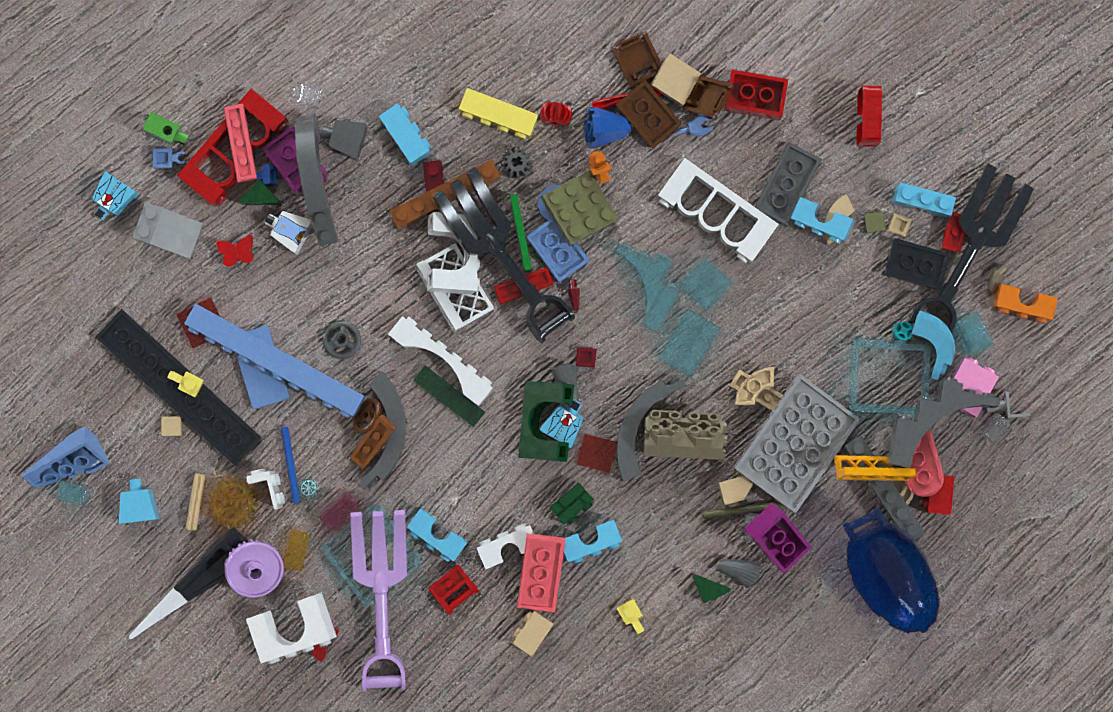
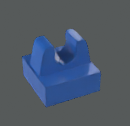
(268, 175)

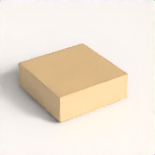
(899, 225)
(171, 426)

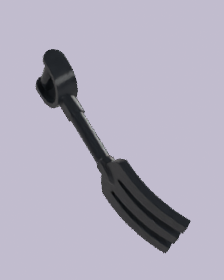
(980, 233)
(492, 241)

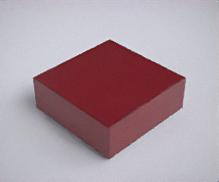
(586, 357)

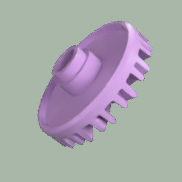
(251, 556)

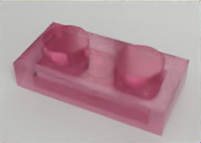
(339, 511)

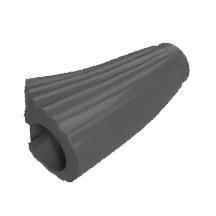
(567, 374)
(744, 571)

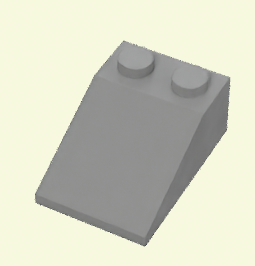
(167, 230)

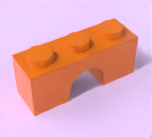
(1008, 300)

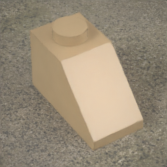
(734, 490)

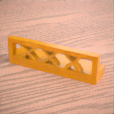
(871, 473)

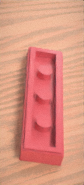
(240, 143)

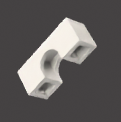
(491, 550)

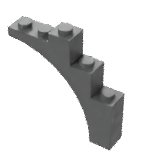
(950, 398)

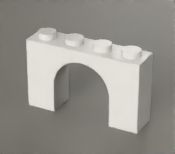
(453, 281)
(272, 645)

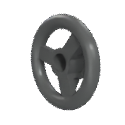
(354, 347)

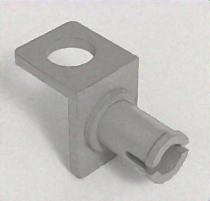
(1005, 406)

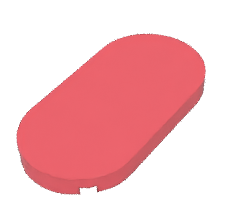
(928, 468)

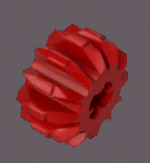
(556, 114)

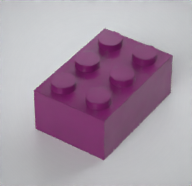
(777, 538)

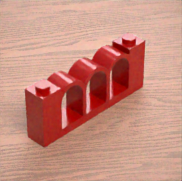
(201, 183)

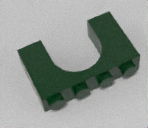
(532, 442)

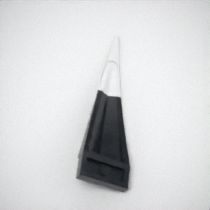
(201, 577)

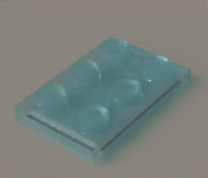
(689, 342)

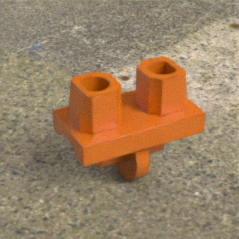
(599, 166)

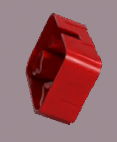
(870, 107)

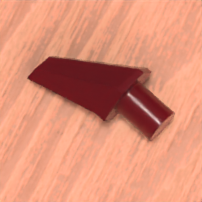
(574, 294)

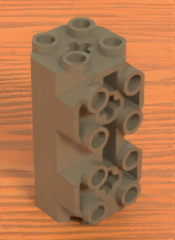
(694, 437)

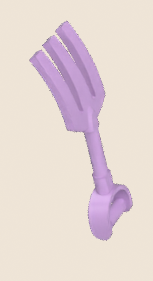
(380, 579)

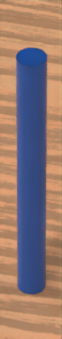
(290, 465)

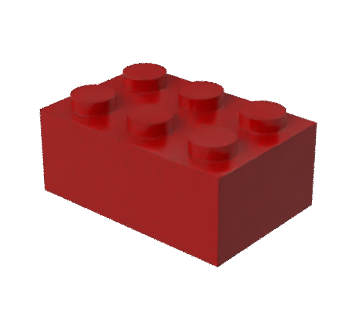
(756, 95)

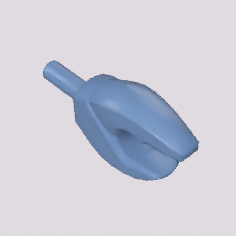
(694, 127)

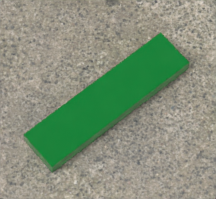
(520, 233)

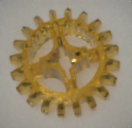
(247, 493)

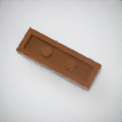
(373, 442)

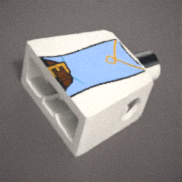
(289, 230)

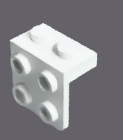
(273, 482)

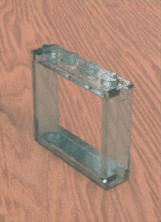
(882, 344)
(344, 570)

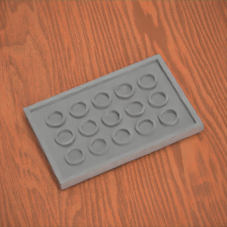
(796, 443)

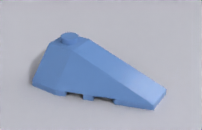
(73, 455)

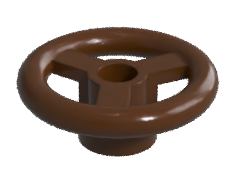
(368, 416)

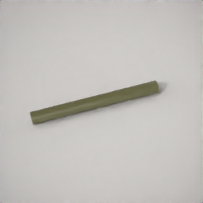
(738, 510)

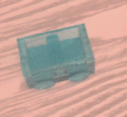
(973, 334)

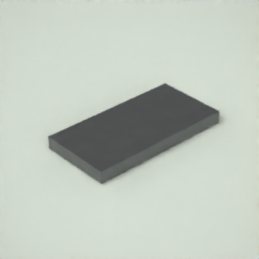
(787, 183)

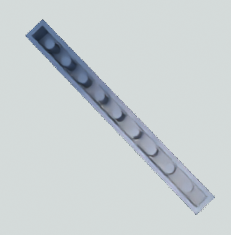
(275, 360)

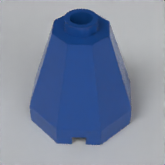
(604, 127)

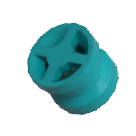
(906, 330)

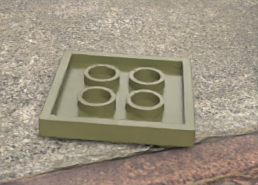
(579, 208)

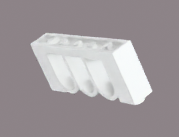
(680, 181)

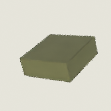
(874, 222)

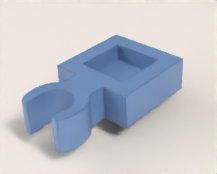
(165, 158)

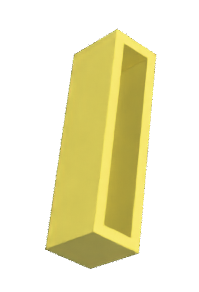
(498, 113)

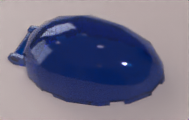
(892, 573)

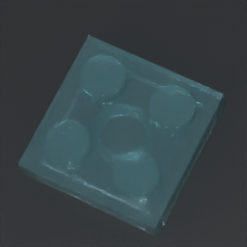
(705, 283)

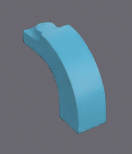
(940, 336)

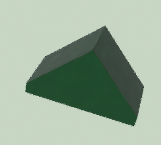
(259, 195)
(709, 589)

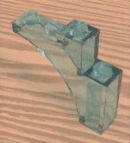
(659, 295)

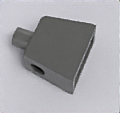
(346, 137)

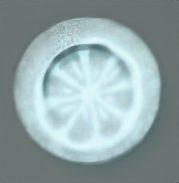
(308, 488)

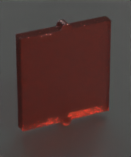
(596, 453)

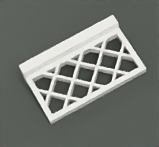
(442, 300)

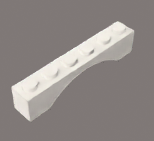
(410, 336)

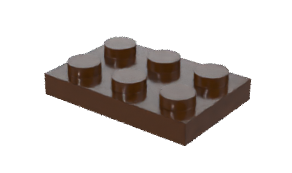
(648, 114)

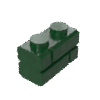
(572, 503)

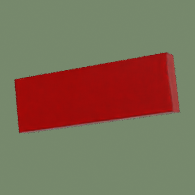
(510, 291)

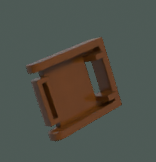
(635, 57)
(712, 99)

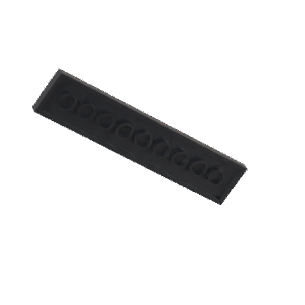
(153, 364)

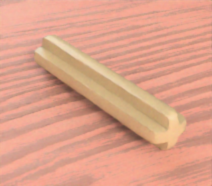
(195, 501)

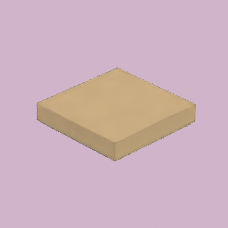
(675, 79)

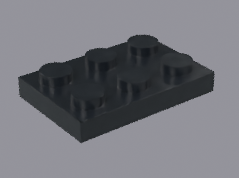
(916, 264)

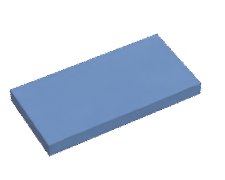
(261, 386)

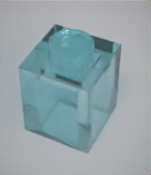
(72, 492)

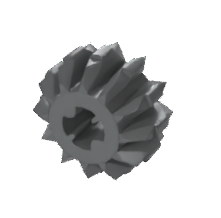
(509, 164)

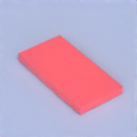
(541, 572)

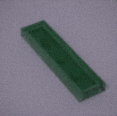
(449, 396)

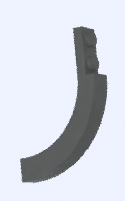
(309, 165)

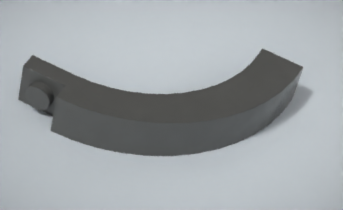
(395, 414)
(627, 434)

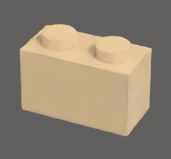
(532, 633)

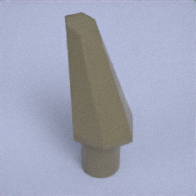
(996, 277)

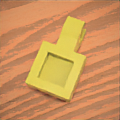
(188, 383)
(630, 614)

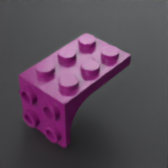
(284, 157)

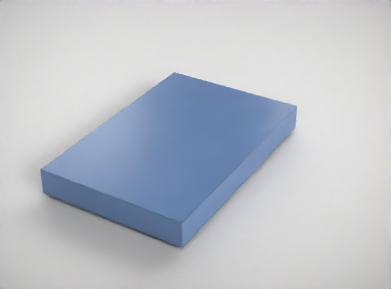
(555, 250)

